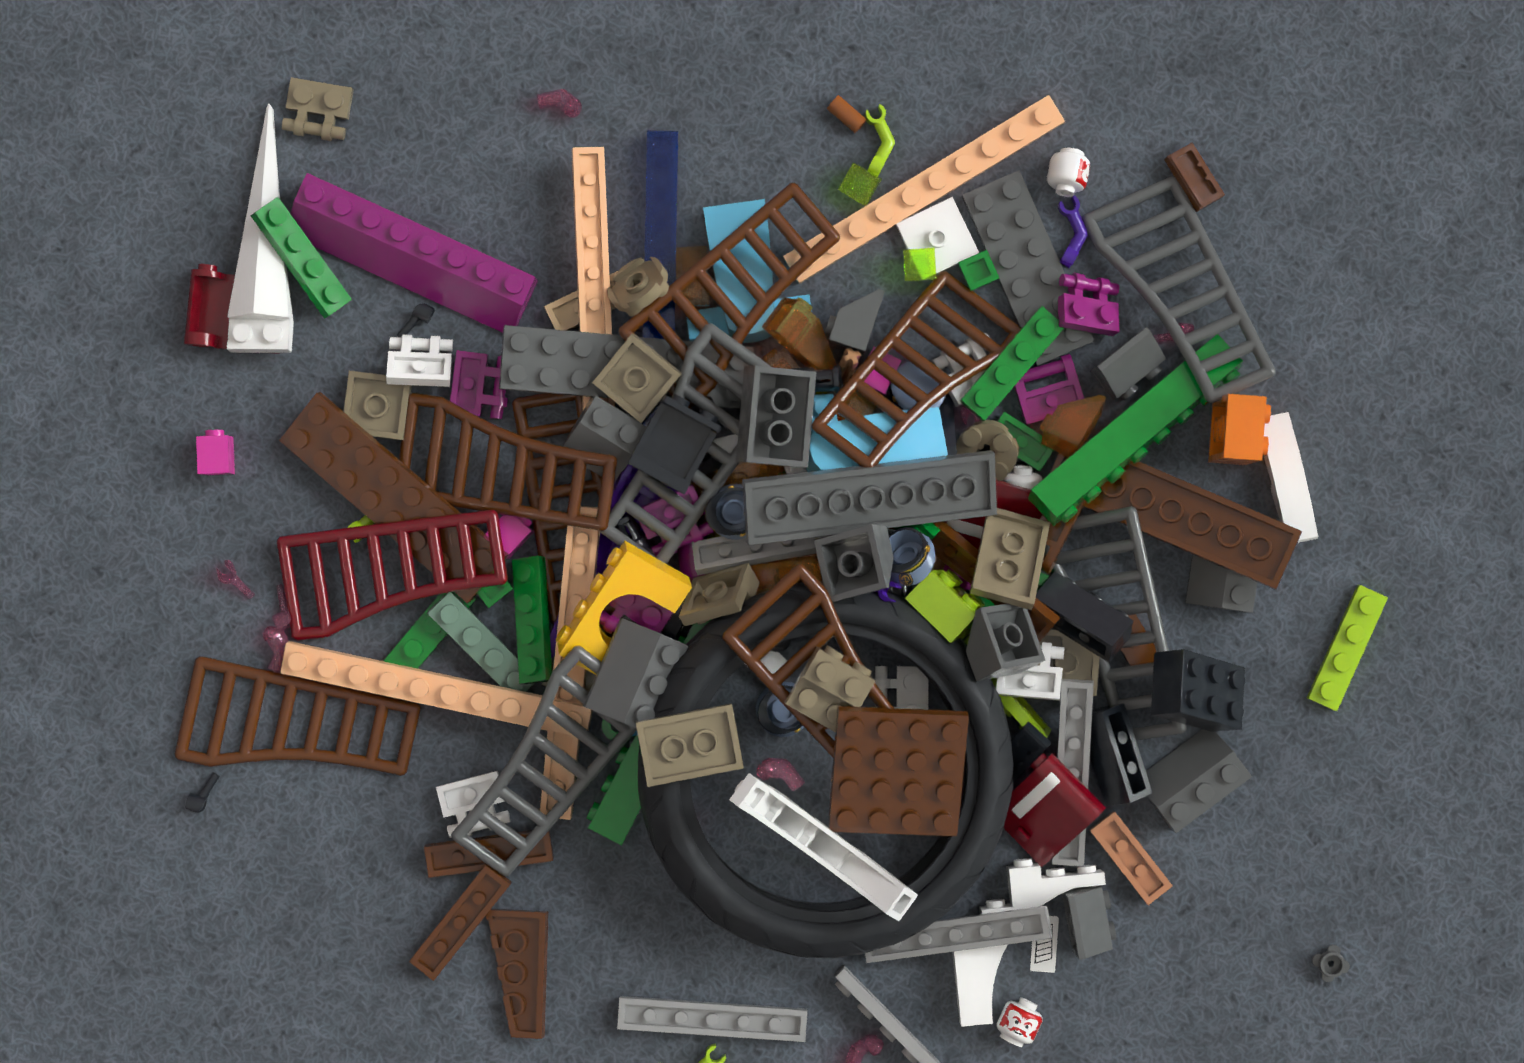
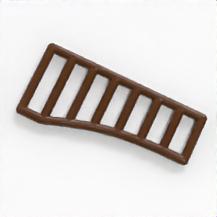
(723, 252)
(924, 400)
(524, 445)
(540, 527)
(833, 628)
(278, 750)

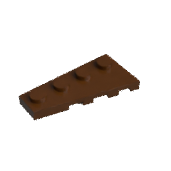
(521, 957)

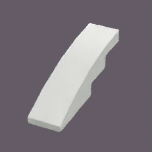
(1288, 477)

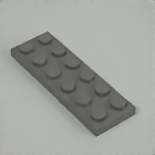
(1022, 255)

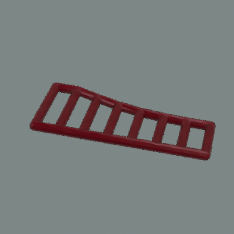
(383, 600)

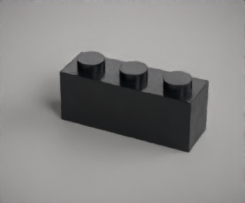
(1085, 617)
(1117, 756)

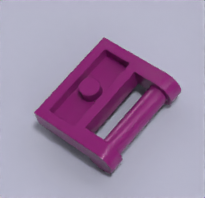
(1044, 400)

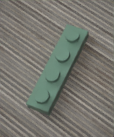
(478, 641)

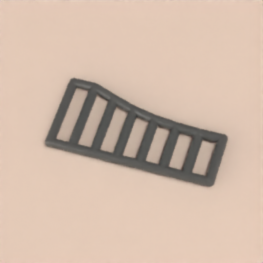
(1168, 316)
(711, 486)
(1149, 605)
(517, 764)

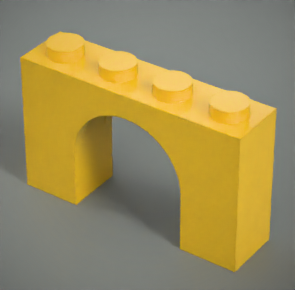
(627, 573)

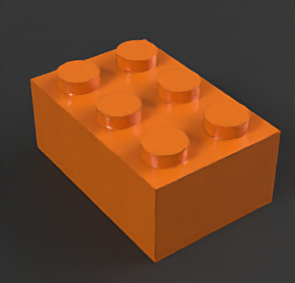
(1239, 429)

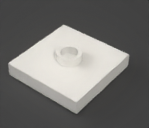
(940, 229)

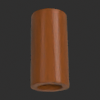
(846, 114)

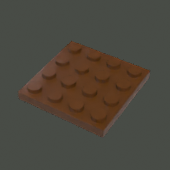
(897, 771)

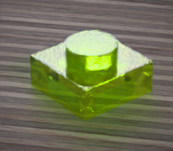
(859, 184)
(920, 264)

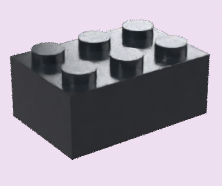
(1197, 690)

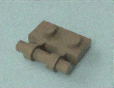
(318, 99)

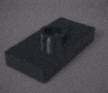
(1026, 748)

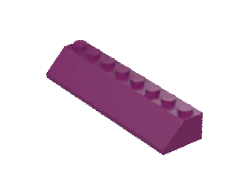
(411, 255)

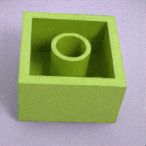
(945, 604)

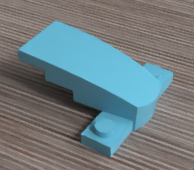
(720, 223)
(920, 441)

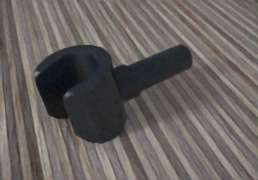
(421, 312)
(198, 802)

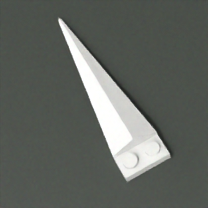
(260, 295)

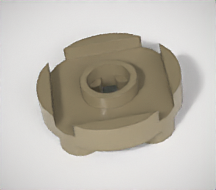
(651, 282)
(998, 438)

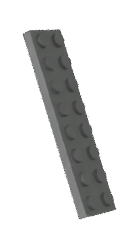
(571, 361)
(861, 496)

